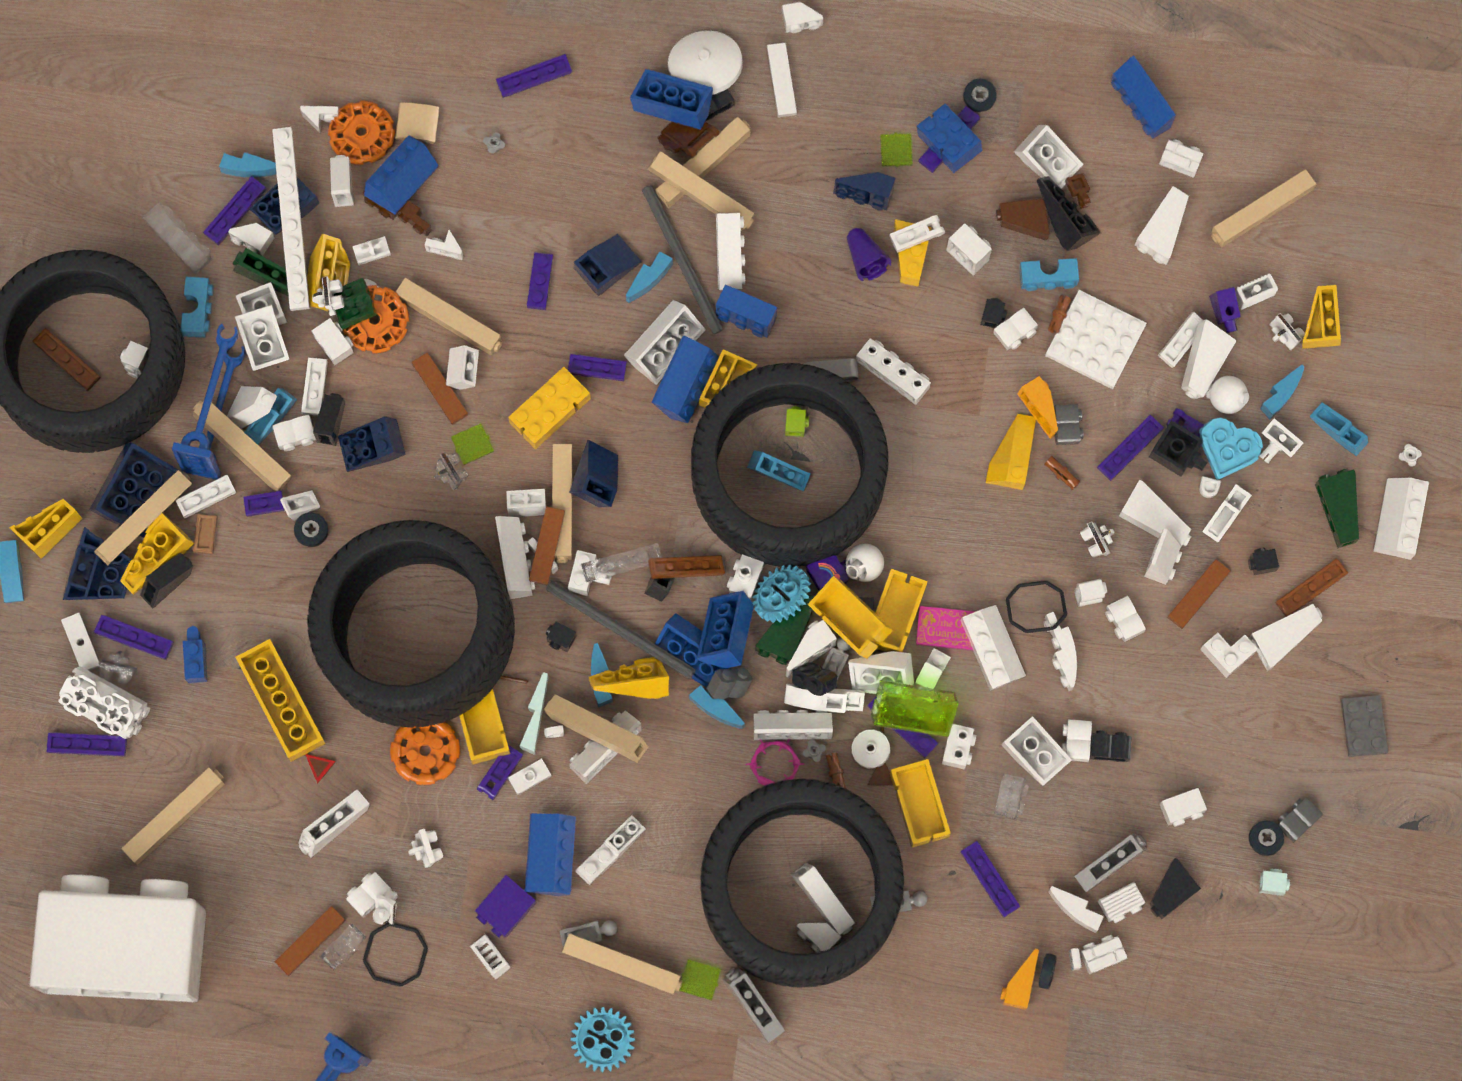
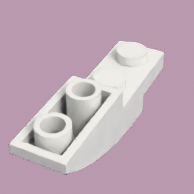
(1066, 657)
(833, 701)
(611, 850)

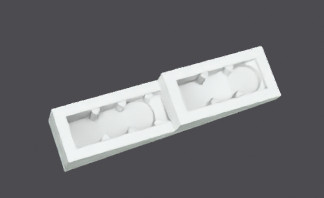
(781, 80)

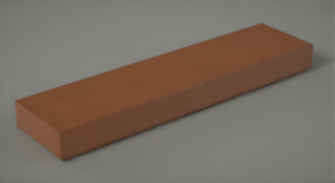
(66, 359)
(437, 386)
(547, 545)
(686, 566)
(1311, 587)
(1198, 594)
(310, 941)

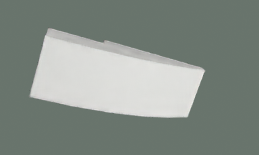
(1227, 513)
(1075, 909)

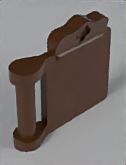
(679, 136)

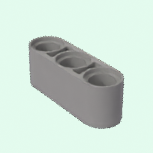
(842, 367)

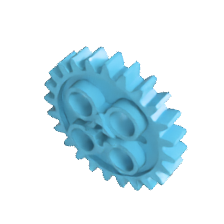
(771, 604)
(612, 1024)

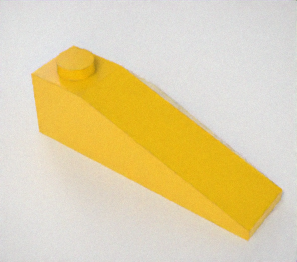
(1012, 457)
(159, 545)
(642, 679)

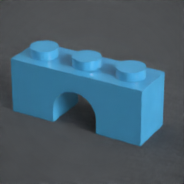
(1033, 277)
(197, 322)

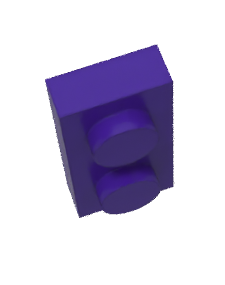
(263, 503)

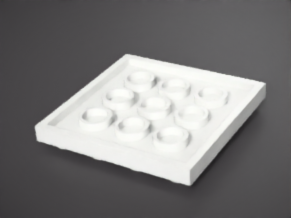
(1096, 339)

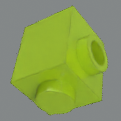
(796, 422)

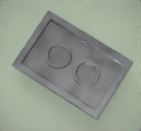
(1364, 726)

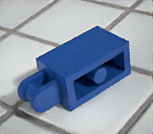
(194, 657)

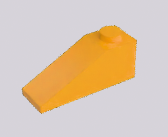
(1039, 402)
(1019, 987)

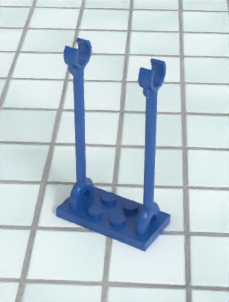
(201, 460)
(333, 1058)

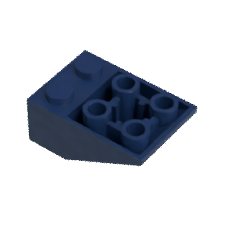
(868, 189)
(268, 207)
(606, 264)
(371, 444)
(596, 476)

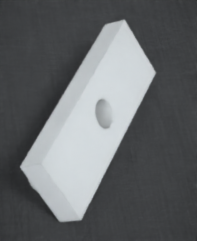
(77, 632)

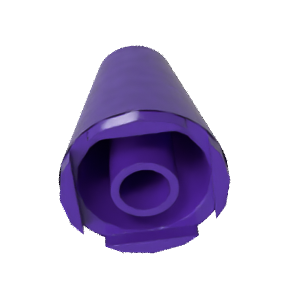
(866, 255)

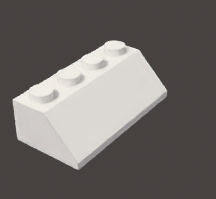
(657, 345)
(1401, 517)
(514, 557)
(992, 647)
(792, 725)
(597, 756)

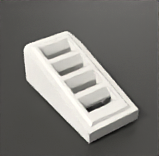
(500, 969)

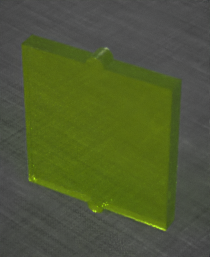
(896, 149)
(472, 444)
(699, 979)

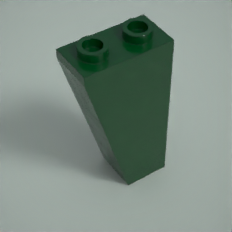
(261, 270)
(1340, 505)
(785, 636)

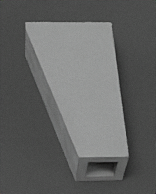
(1111, 861)
(753, 1004)

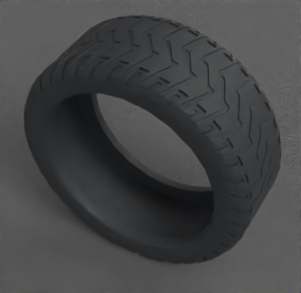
(799, 386)
(133, 412)
(364, 562)
(822, 801)

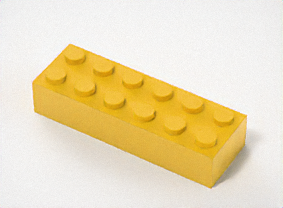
(280, 700)

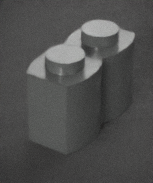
(1068, 424)
(729, 683)
(1300, 819)

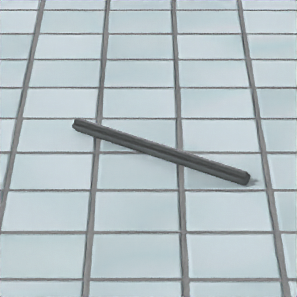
(682, 259)
(620, 629)

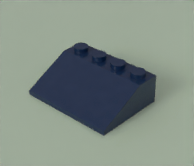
(130, 484)

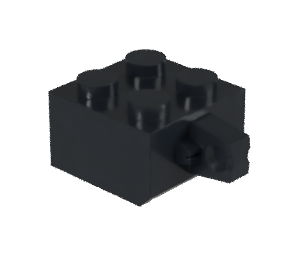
(1178, 450)

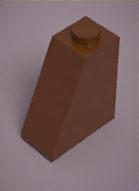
(1024, 217)

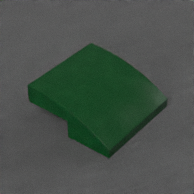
(357, 304)

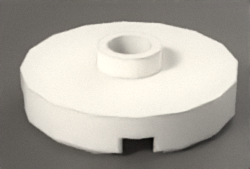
(874, 758)

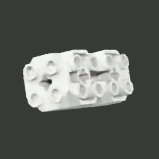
(103, 703)

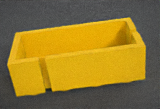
(549, 407)
(899, 608)
(850, 617)
(484, 730)
(920, 803)

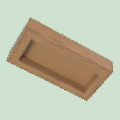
(205, 534)

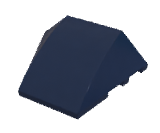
(91, 576)

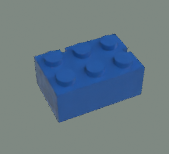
(952, 135)
(746, 311)

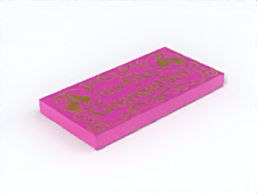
(942, 628)

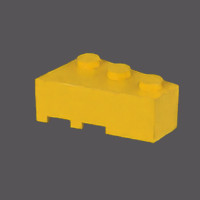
(911, 259)
(1323, 323)
(726, 369)
(47, 528)

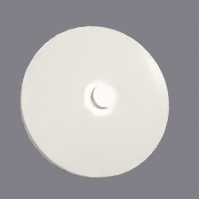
(707, 60)

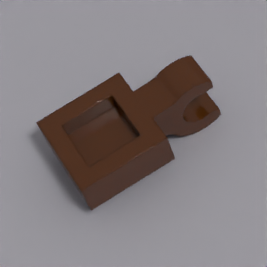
(1079, 187)

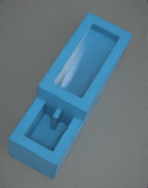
(247, 166)
(649, 276)
(1282, 392)
(264, 426)
(1339, 429)
(11, 572)
(599, 665)
(716, 708)

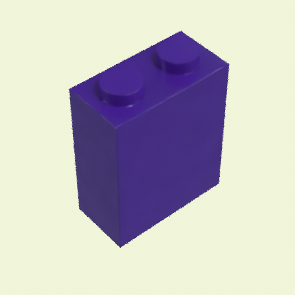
(505, 907)

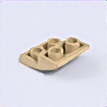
(417, 121)

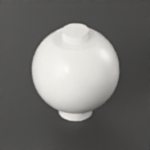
(1228, 394)
(864, 562)

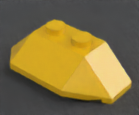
(327, 260)

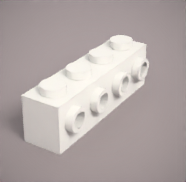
(729, 250)
(893, 371)

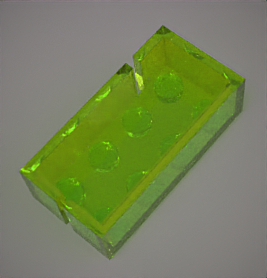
(914, 708)

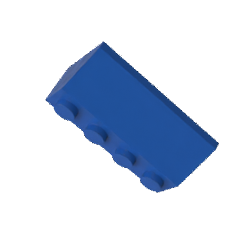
(1143, 98)
(672, 99)
(401, 175)
(685, 379)
(726, 630)
(683, 641)
(550, 854)

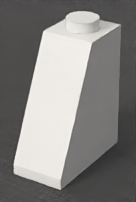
(341, 181)
(250, 405)

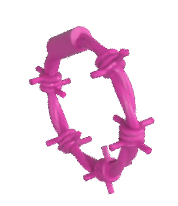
(753, 765)

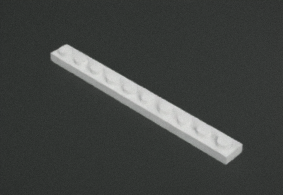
(291, 219)

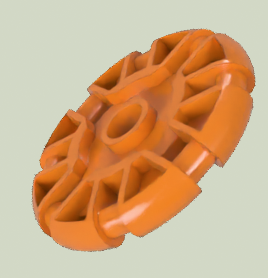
(369, 140)
(385, 324)
(425, 763)

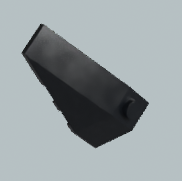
(1068, 223)

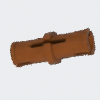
(1059, 314)
(1062, 472)
(835, 770)

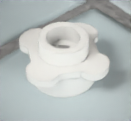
(1409, 449)

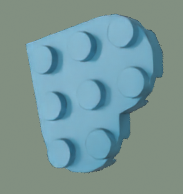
(1229, 447)

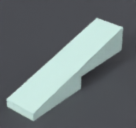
(536, 706)

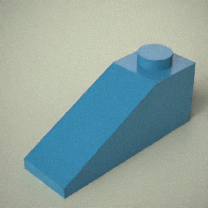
(778, 470)

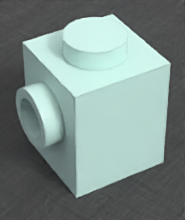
(1274, 882)

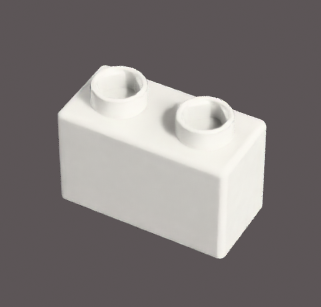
(118, 942)

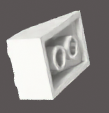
(1048, 155)
(262, 337)
(1163, 558)
(813, 645)
(887, 666)
(1036, 751)

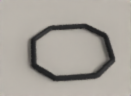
(1036, 629)
(368, 949)

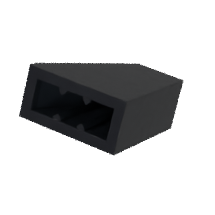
(329, 419)
(166, 579)
(1173, 890)

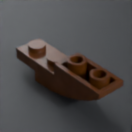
(408, 213)

